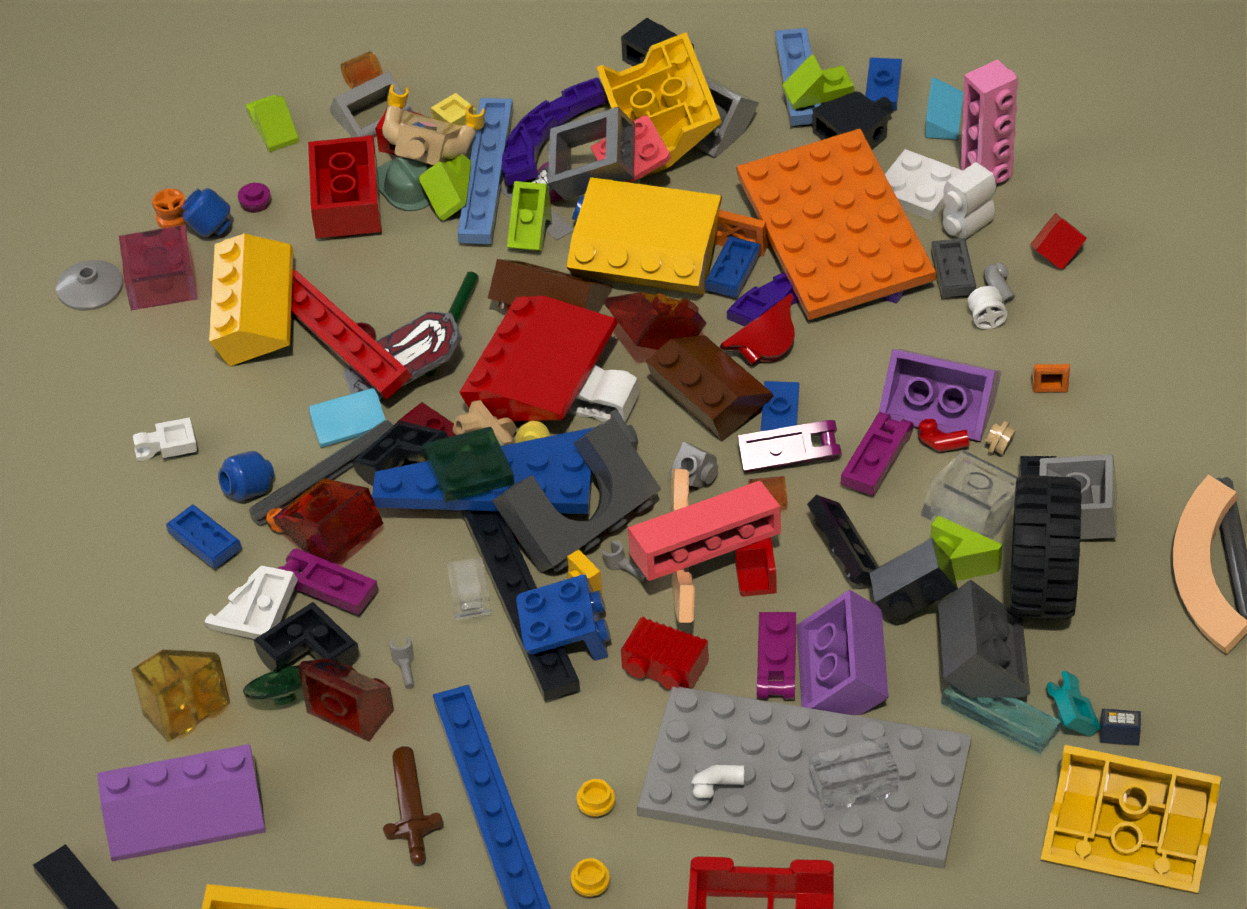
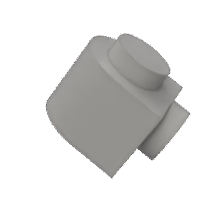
(698, 462)

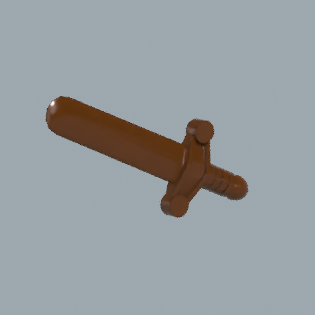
(413, 822)

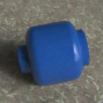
(206, 212)
(245, 475)

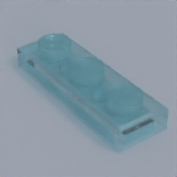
(1006, 717)

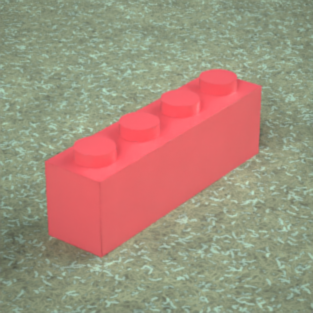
(704, 530)

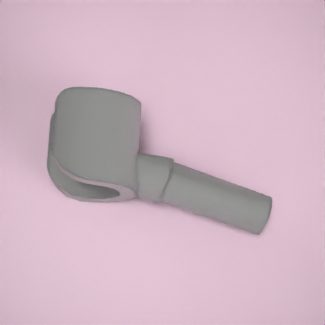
(618, 560)
(403, 658)

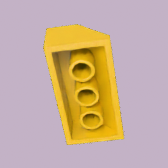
(250, 297)

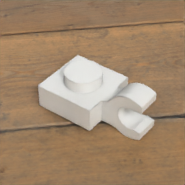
(170, 438)

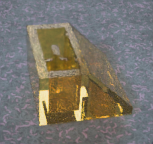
(180, 689)

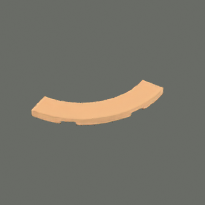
(1193, 565)
(682, 580)

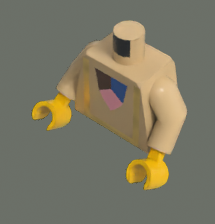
(426, 137)

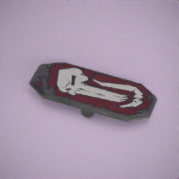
(417, 346)

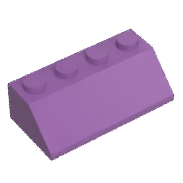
(181, 802)

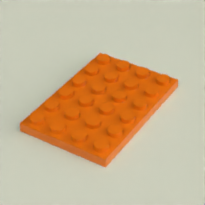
(835, 224)

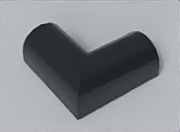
(394, 447)
(303, 632)

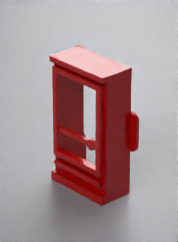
(806, 881)

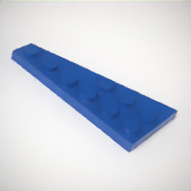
(550, 460)

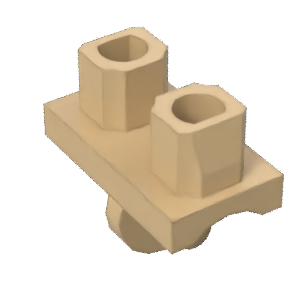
(479, 418)

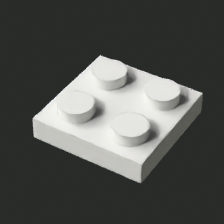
(920, 183)

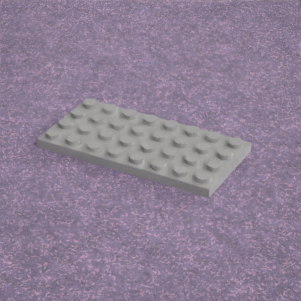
(777, 788)

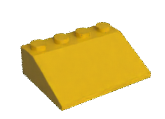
(644, 235)

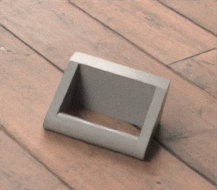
(359, 97)

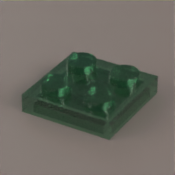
(468, 464)

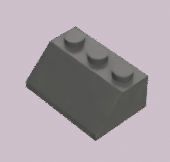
(982, 645)

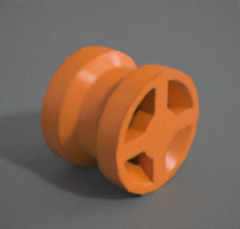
(168, 208)

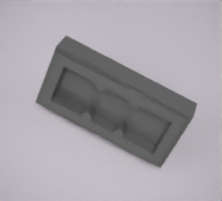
(953, 267)

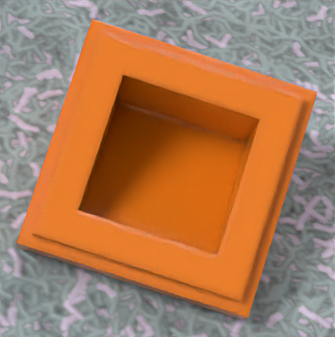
(1050, 377)

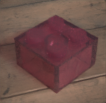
(157, 267)

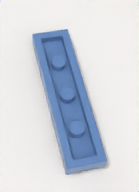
(793, 50)

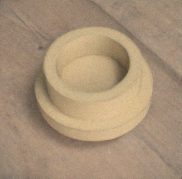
(1000, 437)

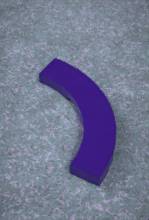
(535, 127)
(761, 299)

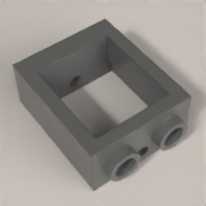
(619, 152)

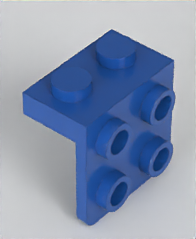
(563, 615)

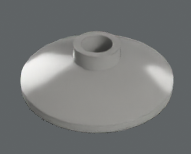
(89, 285)

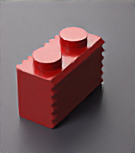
(664, 654)

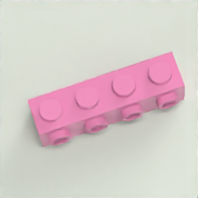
(990, 119)

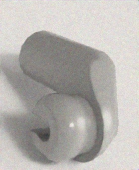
(996, 276)

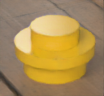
(595, 798)
(590, 877)

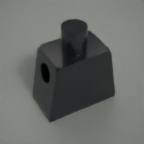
(853, 113)

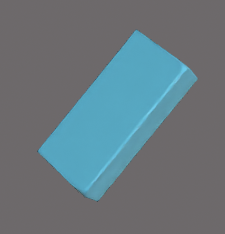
(943, 111)
(346, 417)

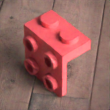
(649, 148)

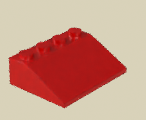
(538, 359)

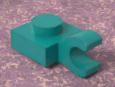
(1075, 710)

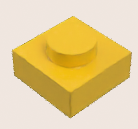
(579, 564)

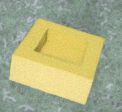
(451, 110)

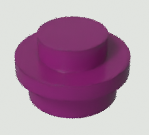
(254, 197)

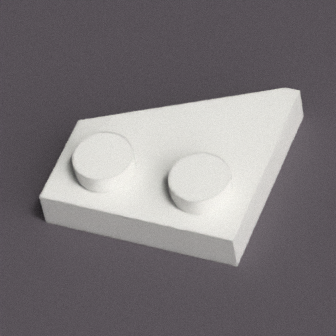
(256, 604)

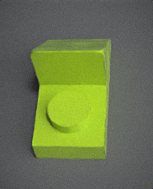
(813, 85)
(273, 122)
(447, 185)
(528, 216)
(968, 550)

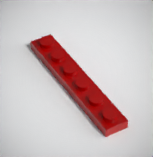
(346, 338)

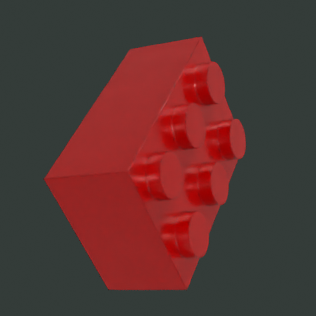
(344, 187)

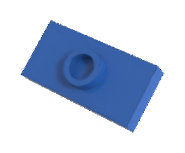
(884, 79)
(733, 266)
(781, 409)
(203, 536)

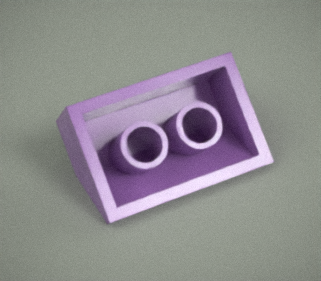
(940, 389)
(843, 656)

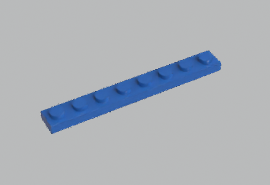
(490, 800)

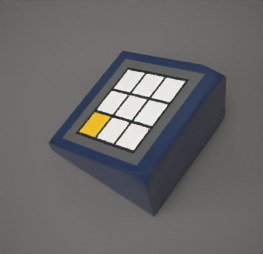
(1120, 726)

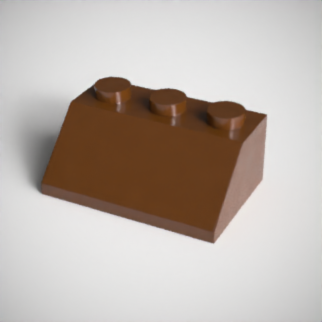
(521, 279)
(707, 383)

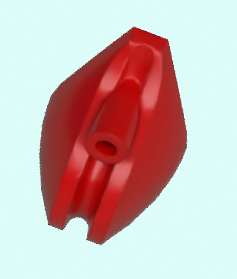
(766, 336)

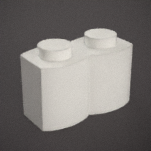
(969, 201)
(604, 393)

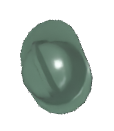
(401, 183)

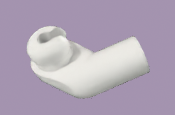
(717, 774)

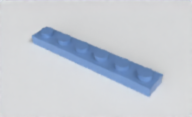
(486, 172)

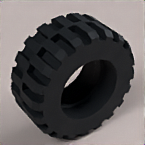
(1045, 547)

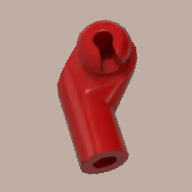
(940, 440)

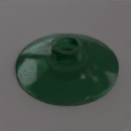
(275, 686)

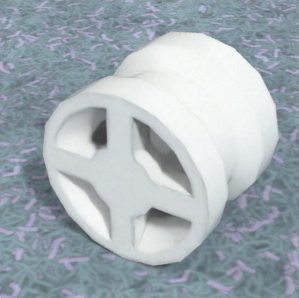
(987, 307)

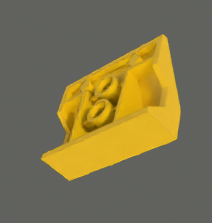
(669, 91)
(1132, 819)

